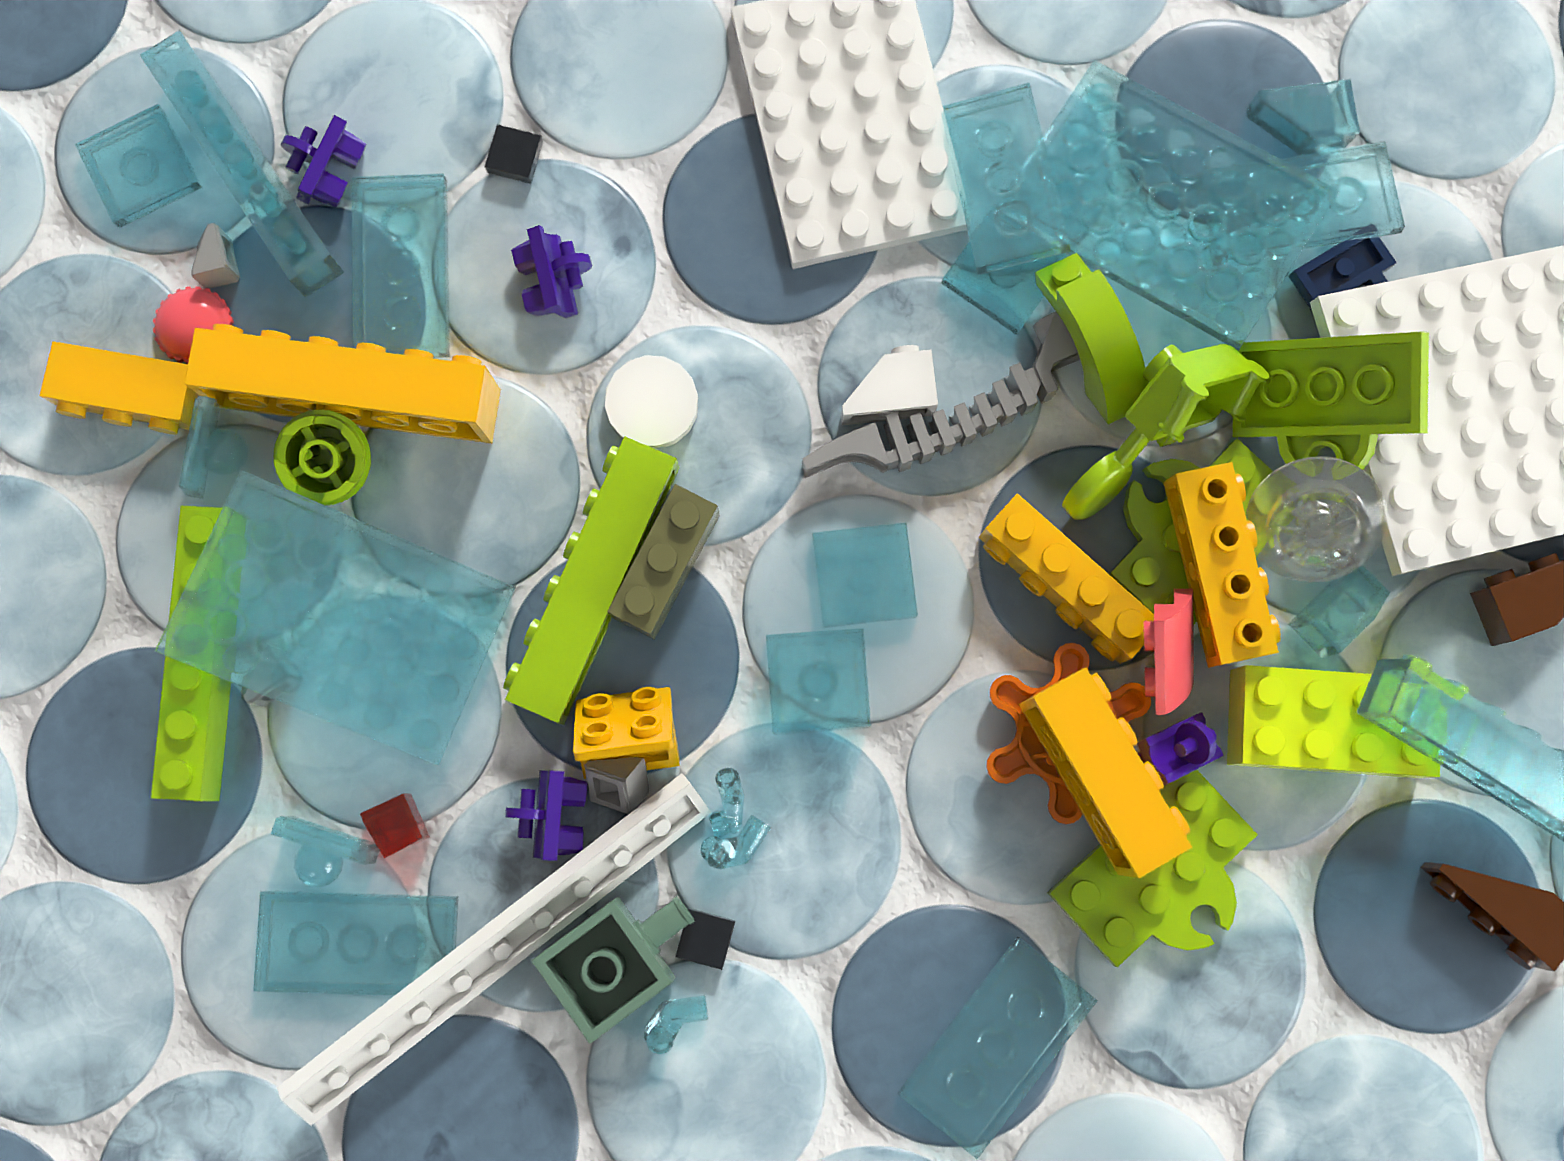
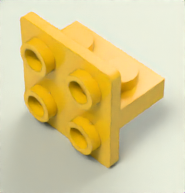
(627, 727)

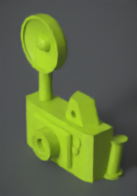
(1180, 395)

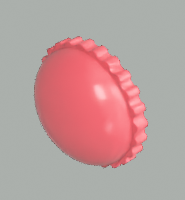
(184, 313)

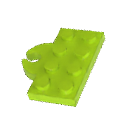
(1338, 393)
(1155, 562)
(1125, 911)

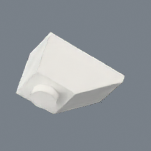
(896, 383)

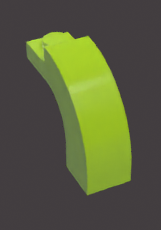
(1100, 332)

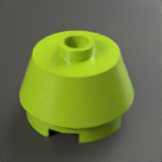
(322, 456)

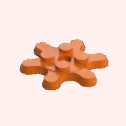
(1026, 752)

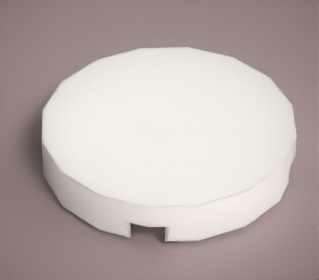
(652, 401)

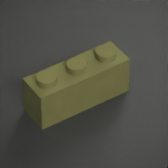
(664, 561)

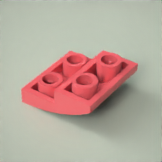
(1173, 642)

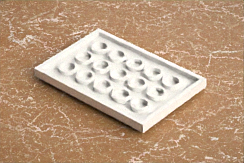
(848, 124)

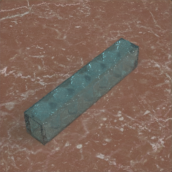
(242, 164)
(1468, 738)

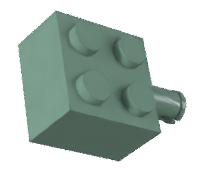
(611, 964)

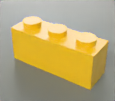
(118, 387)

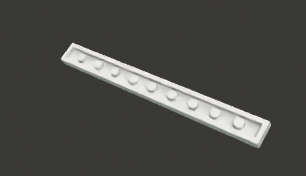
(492, 951)

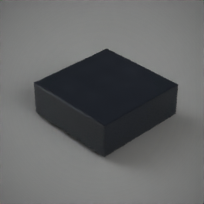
(514, 153)
(706, 939)

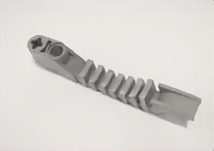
(865, 443)

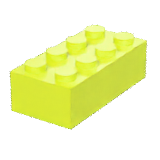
(1312, 725)

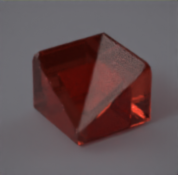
(395, 824)

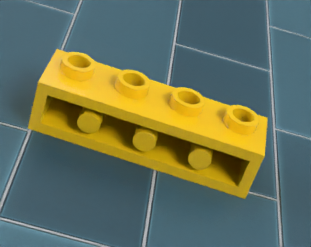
(1222, 564)
(1068, 579)

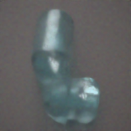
(732, 799)
(735, 850)
(669, 1019)

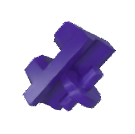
(335, 144)
(557, 271)
(1180, 748)
(549, 836)

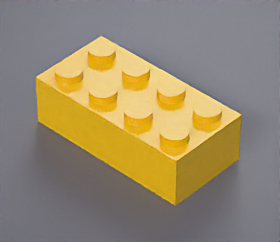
(1106, 774)

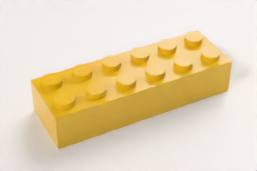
(362, 383)

